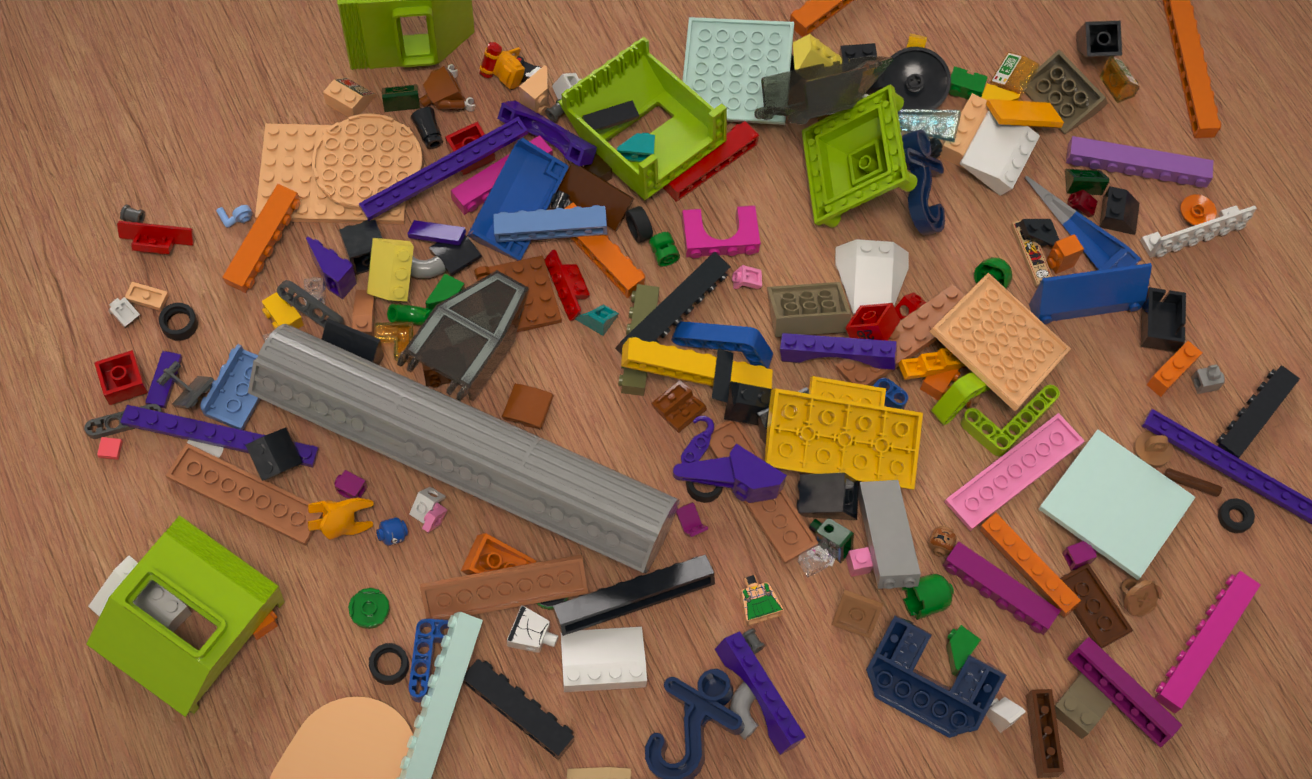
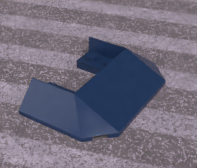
(924, 698)

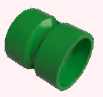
(664, 249)

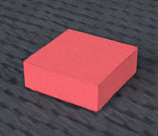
(109, 448)

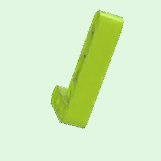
(958, 396)
(1017, 425)

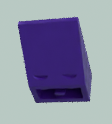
(335, 271)

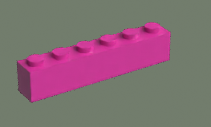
(476, 189)

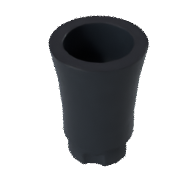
(427, 126)

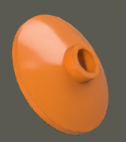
(1199, 204)

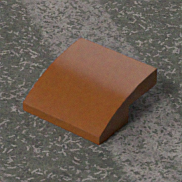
(527, 406)
(679, 406)

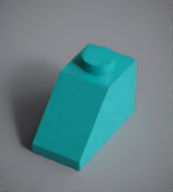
(637, 147)

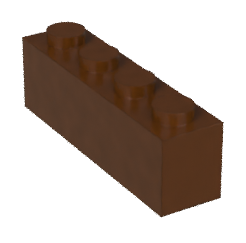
(1044, 733)

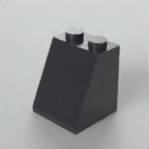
(1100, 39)
(358, 243)
(828, 496)

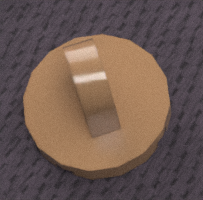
(1153, 449)
(1141, 597)

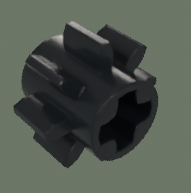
(936, 147)
(560, 200)

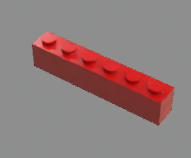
(737, 143)

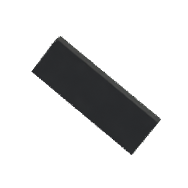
(612, 116)

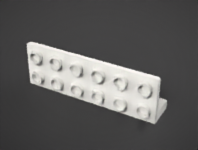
(1229, 220)

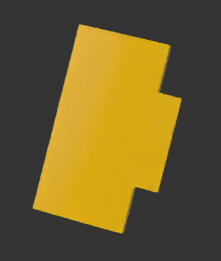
(843, 431)

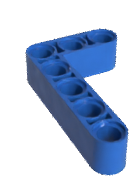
(726, 338)

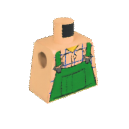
(758, 602)

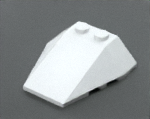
(871, 271)

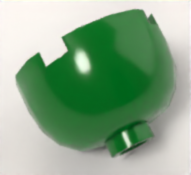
(997, 268)

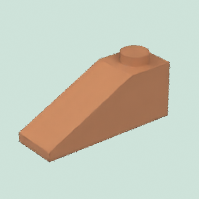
(364, 312)

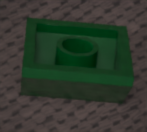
(400, 98)
(1091, 181)

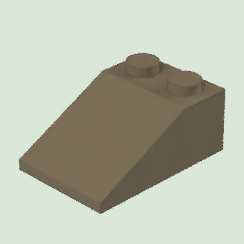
(1082, 706)

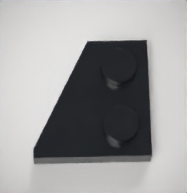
(1040, 231)

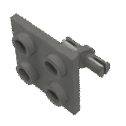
(190, 393)

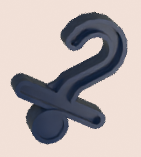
(920, 163)
(699, 707)

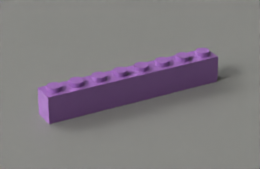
(1139, 161)

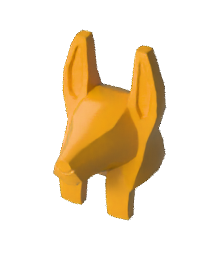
(339, 517)

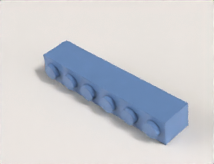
(550, 223)

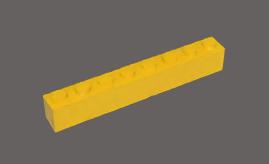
(687, 364)

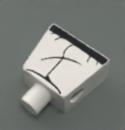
(530, 632)

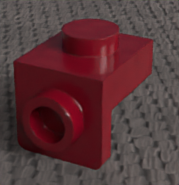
(1084, 202)

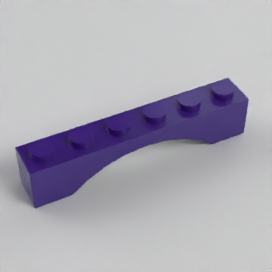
(571, 146)
(876, 353)
(781, 724)

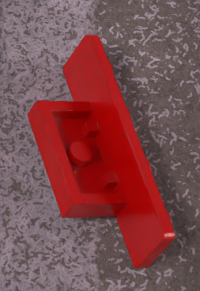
(154, 237)
(568, 284)

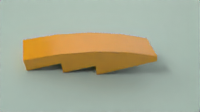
(930, 364)

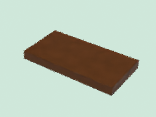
(589, 190)
(1097, 609)

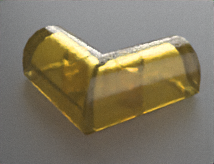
(397, 332)

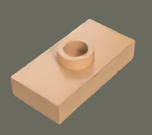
(146, 296)

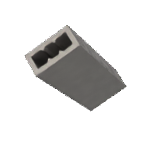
(888, 534)

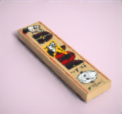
(1032, 255)

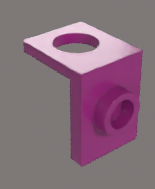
(690, 520)

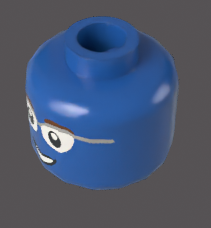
(392, 531)

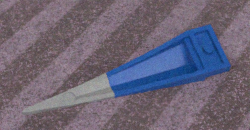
(1098, 245)

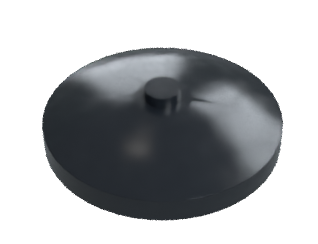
(918, 78)

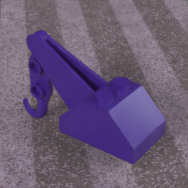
(742, 471)

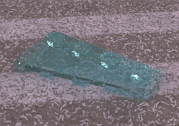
(936, 123)

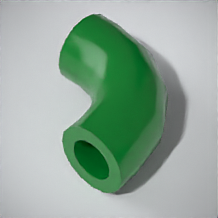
(408, 313)

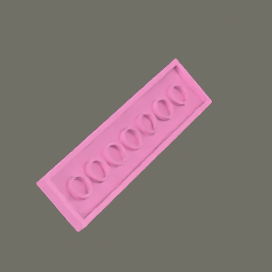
(1014, 471)

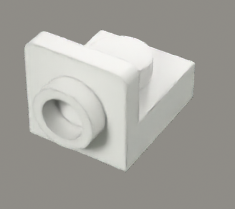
(123, 311)

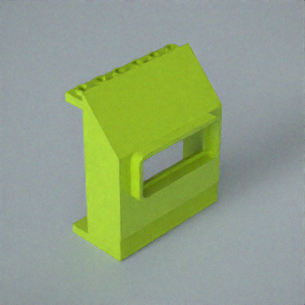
(376, 37)
(640, 77)
(207, 581)

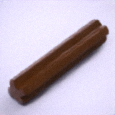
(1193, 482)

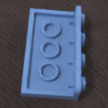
(229, 395)

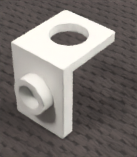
(425, 502)

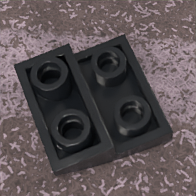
(456, 256)

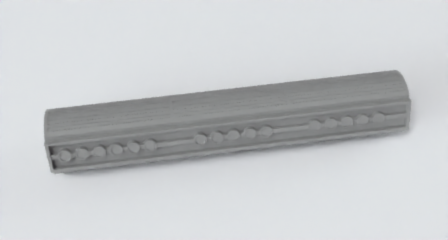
(463, 447)

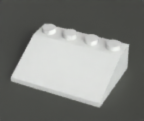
(999, 153)
(153, 599)
(603, 659)

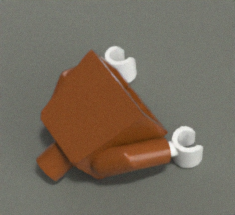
(444, 91)

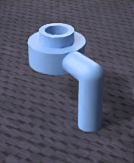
(240, 214)

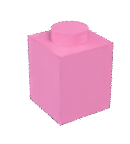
(859, 562)

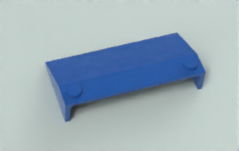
(523, 184)
(1091, 293)

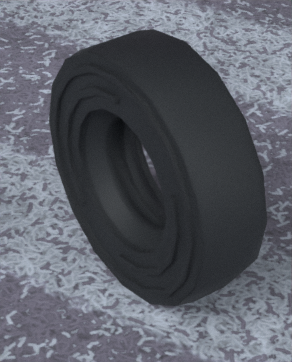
(1244, 508)

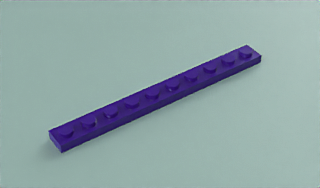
(443, 168)
(202, 431)
(1229, 465)

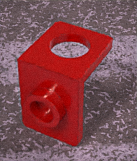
(912, 301)

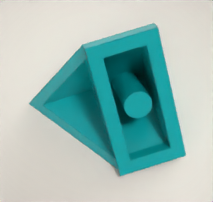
(598, 319)

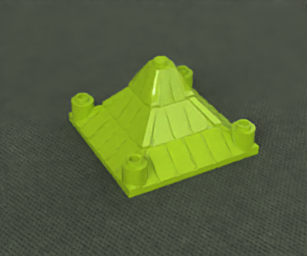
(856, 156)

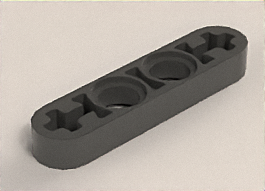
(312, 303)
(100, 432)

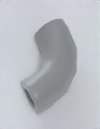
(427, 268)
(741, 704)

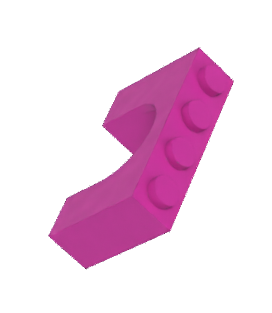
(700, 244)

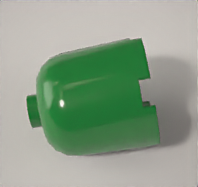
(929, 597)

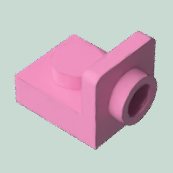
(747, 277)
(434, 518)

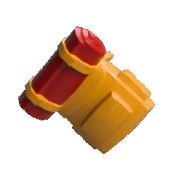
(502, 65)

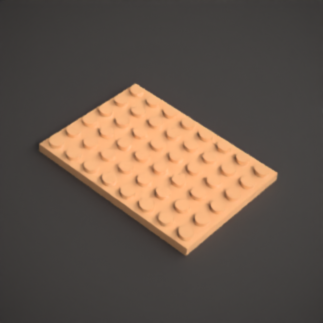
(288, 162)

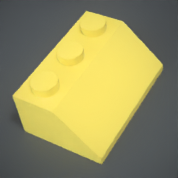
(811, 51)
(390, 269)

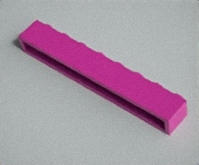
(1207, 641)

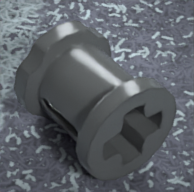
(554, 112)
(131, 214)
(753, 641)

